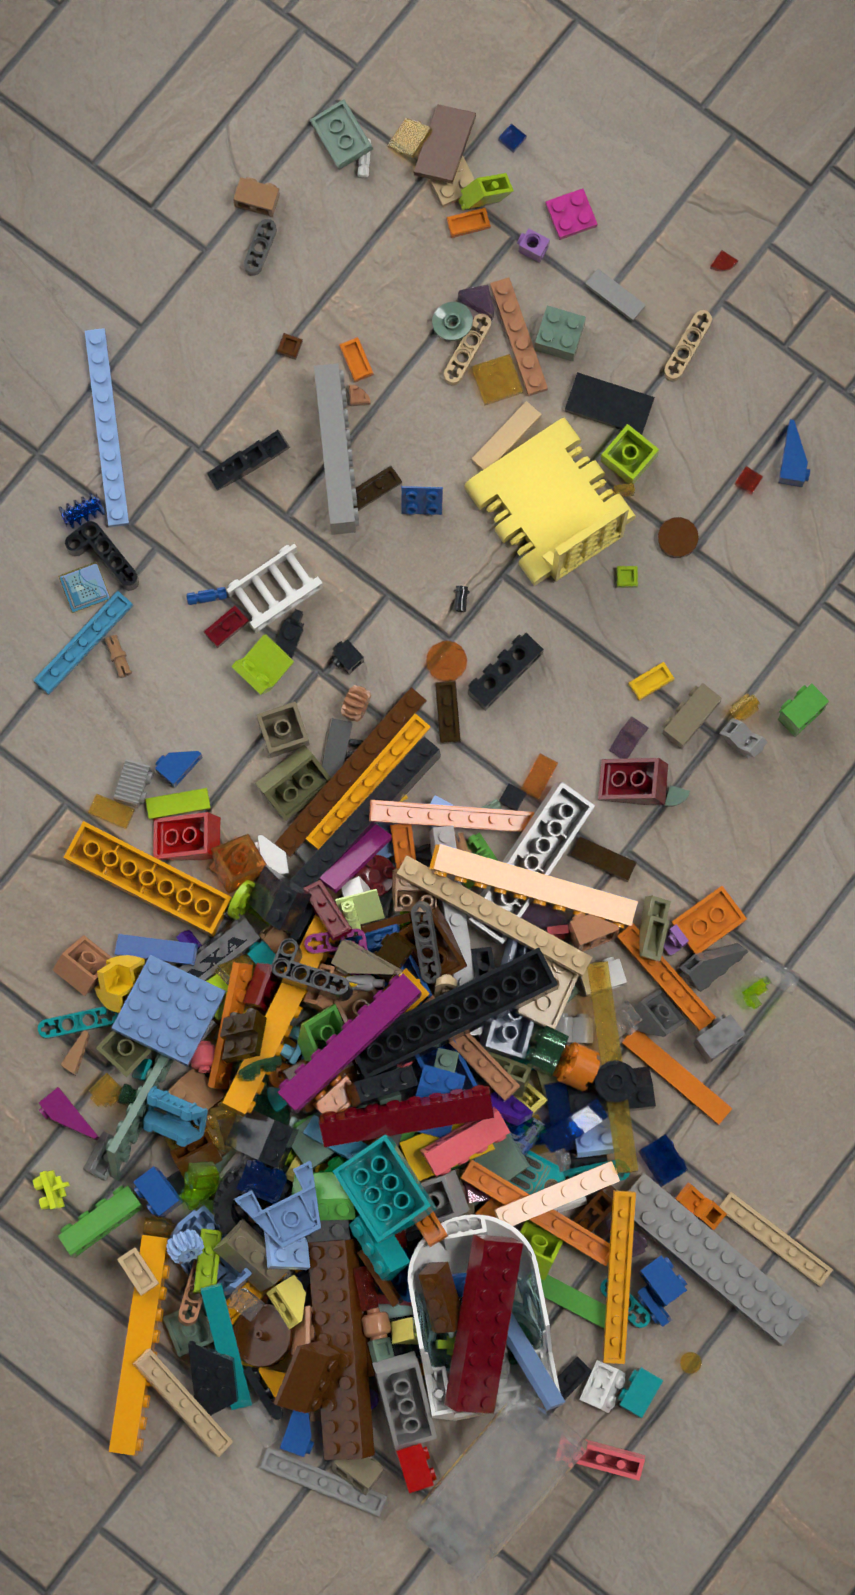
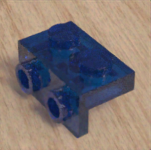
(663, 1160)

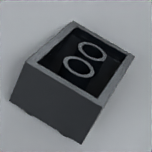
(278, 900)
(262, 1138)

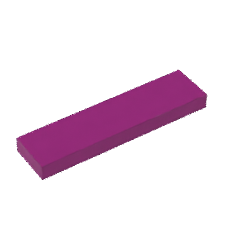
(355, 858)

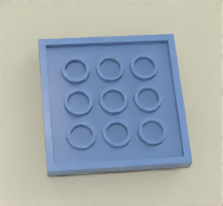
(168, 1010)

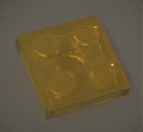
(497, 379)

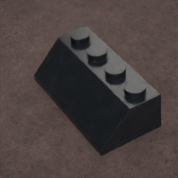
(641, 1099)

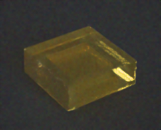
(625, 490)

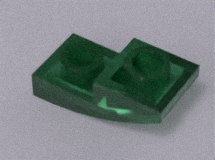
(252, 1070)

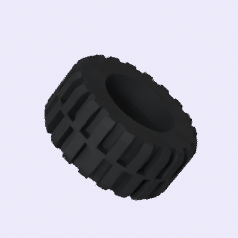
(224, 1202)

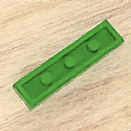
(574, 1301)

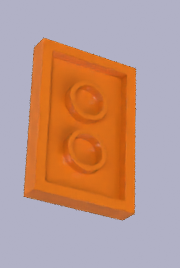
(710, 920)

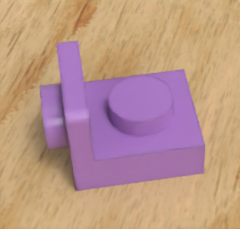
(675, 940)

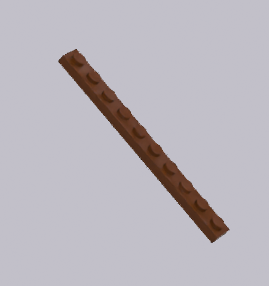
(350, 771)

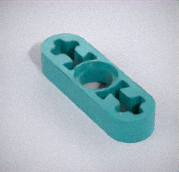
(640, 1310)

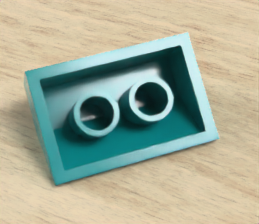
(385, 1256)

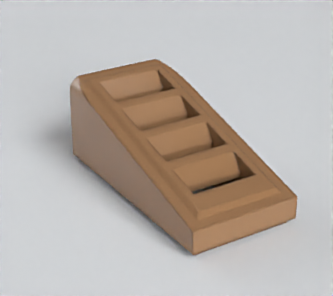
(75, 1055)

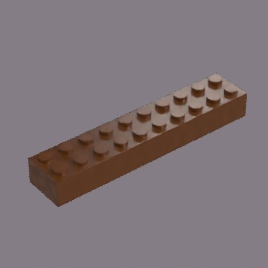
(337, 1323)

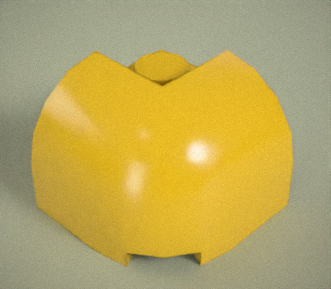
(118, 980)

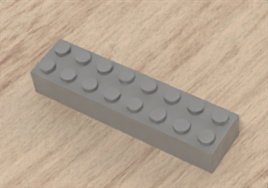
(335, 452)
(539, 847)

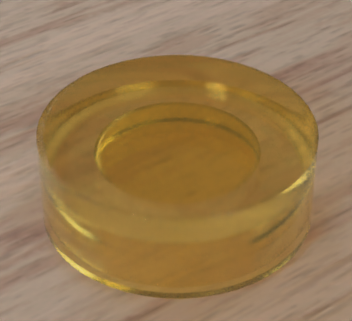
(690, 1362)

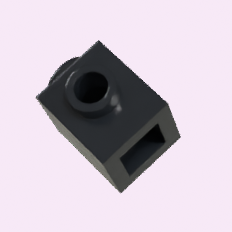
(346, 656)

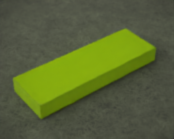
(178, 803)
(208, 1261)

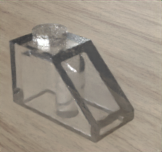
(262, 1424)

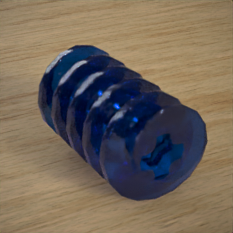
(81, 510)

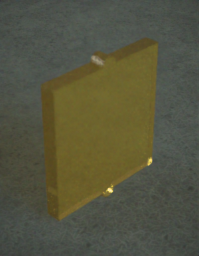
(409, 137)

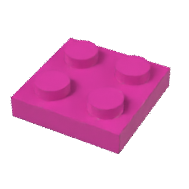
(571, 214)

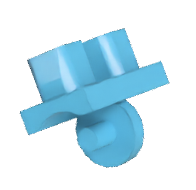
(289, 1052)

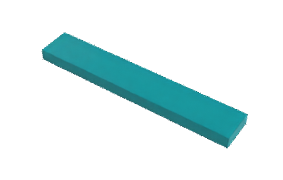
(224, 1337)

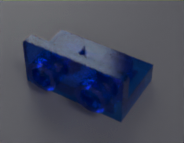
(263, 1181)

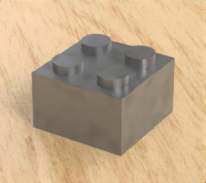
(719, 1038)

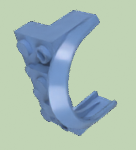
(205, 1219)

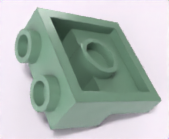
(181, 1335)

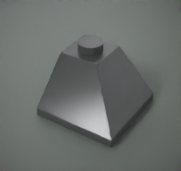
(659, 1014)

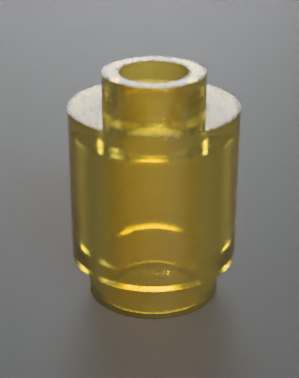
(744, 707)
(158, 1227)

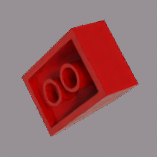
(186, 836)

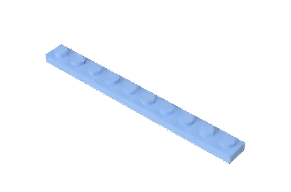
(106, 428)

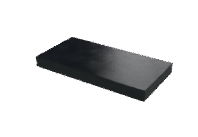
(608, 403)

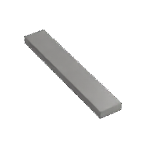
(321, 1481)

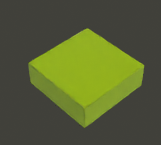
(627, 576)

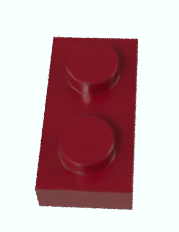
(226, 626)

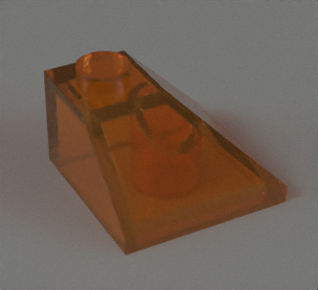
(237, 862)

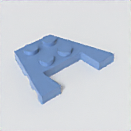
(291, 1217)

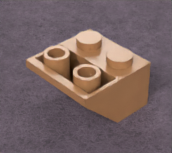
(407, 895)

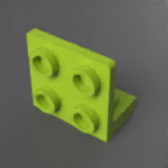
(263, 665)

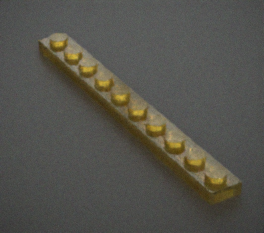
(610, 1050)

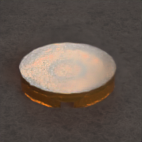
(446, 661)

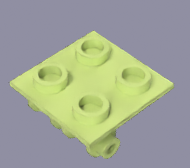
(361, 908)

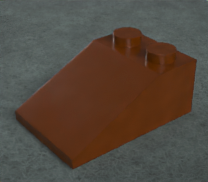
(449, 951)

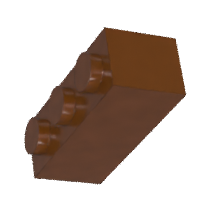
(440, 1296)

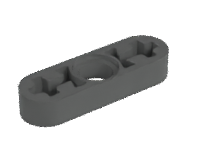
(250, 258)

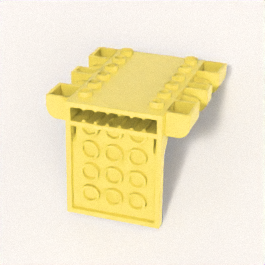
(551, 503)

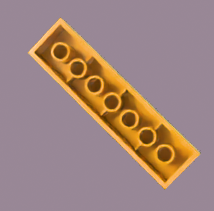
(147, 879)

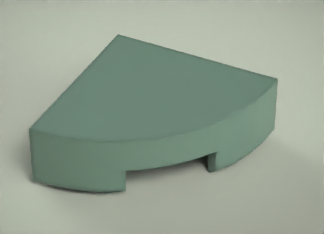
(676, 796)

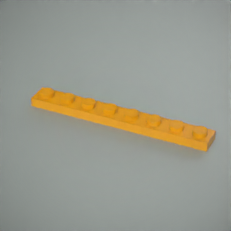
(377, 771)
(619, 1277)

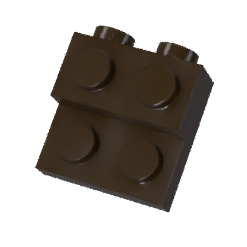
(243, 1035)

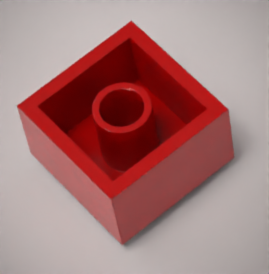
(415, 1467)

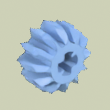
(185, 1246)

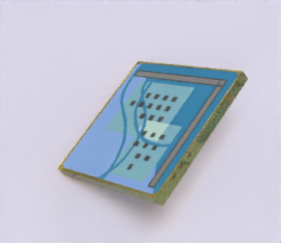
(84, 587)

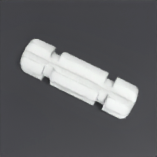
(364, 161)

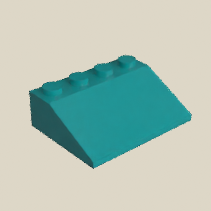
(384, 1189)

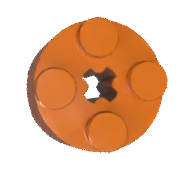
(577, 1066)

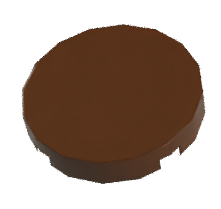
(678, 537)

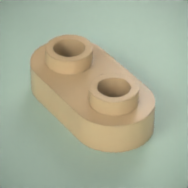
(444, 984)

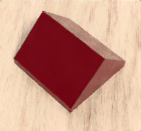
(262, 987)

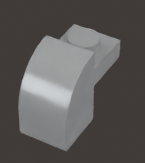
(742, 739)

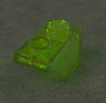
(200, 1183)

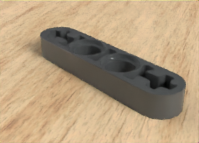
(422, 942)

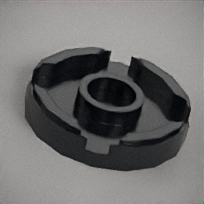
(615, 1081)

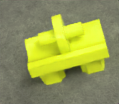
(53, 1188)

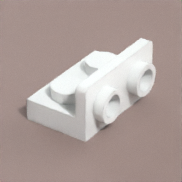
(603, 1386)

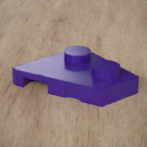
(512, 1109)

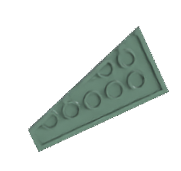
(130, 1129)

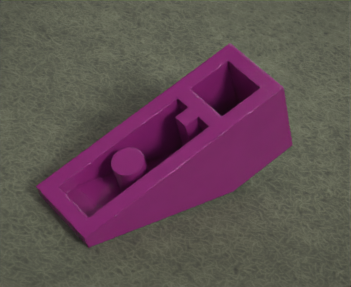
(63, 1112)

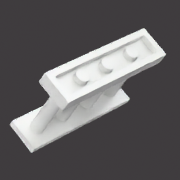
(276, 608)

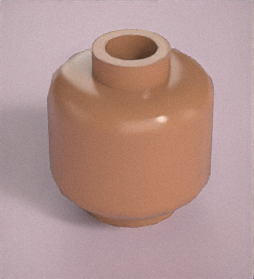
(376, 1324)

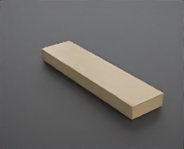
(506, 436)

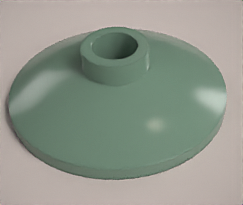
(448, 313)

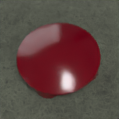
(377, 874)

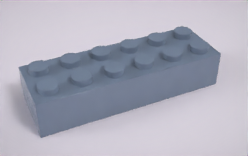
(512, 1032)

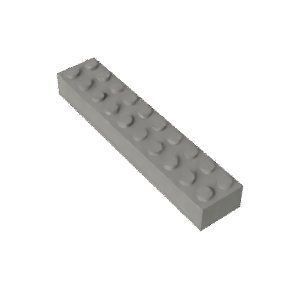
(716, 1262)

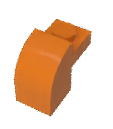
(700, 1206)

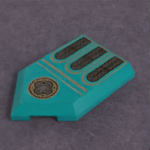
(539, 1175)

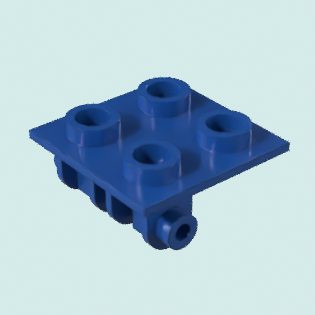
(421, 500)

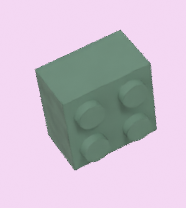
(560, 333)

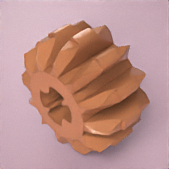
(356, 703)

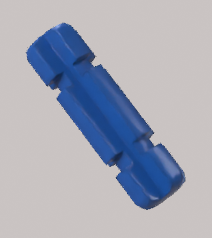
(206, 595)

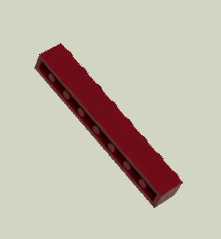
(406, 1116)

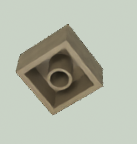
(282, 729)

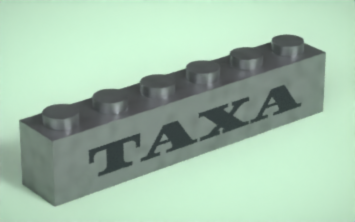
(224, 948)

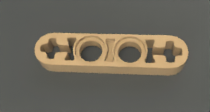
(687, 345)
(467, 349)

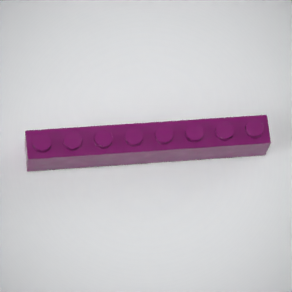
(349, 1043)

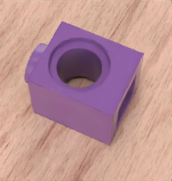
(534, 253)

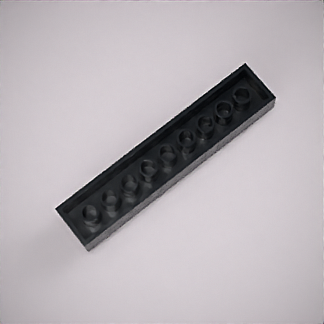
(458, 1013)

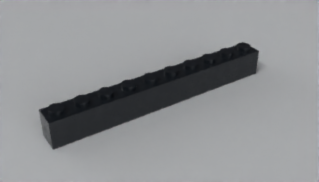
(392, 788)

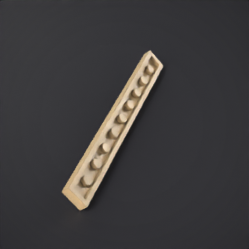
(494, 916)

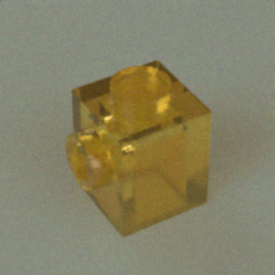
(105, 1091)

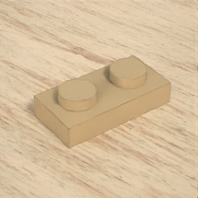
(138, 1271)

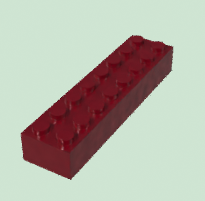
(483, 1324)

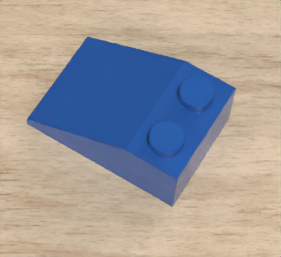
(438, 1081)

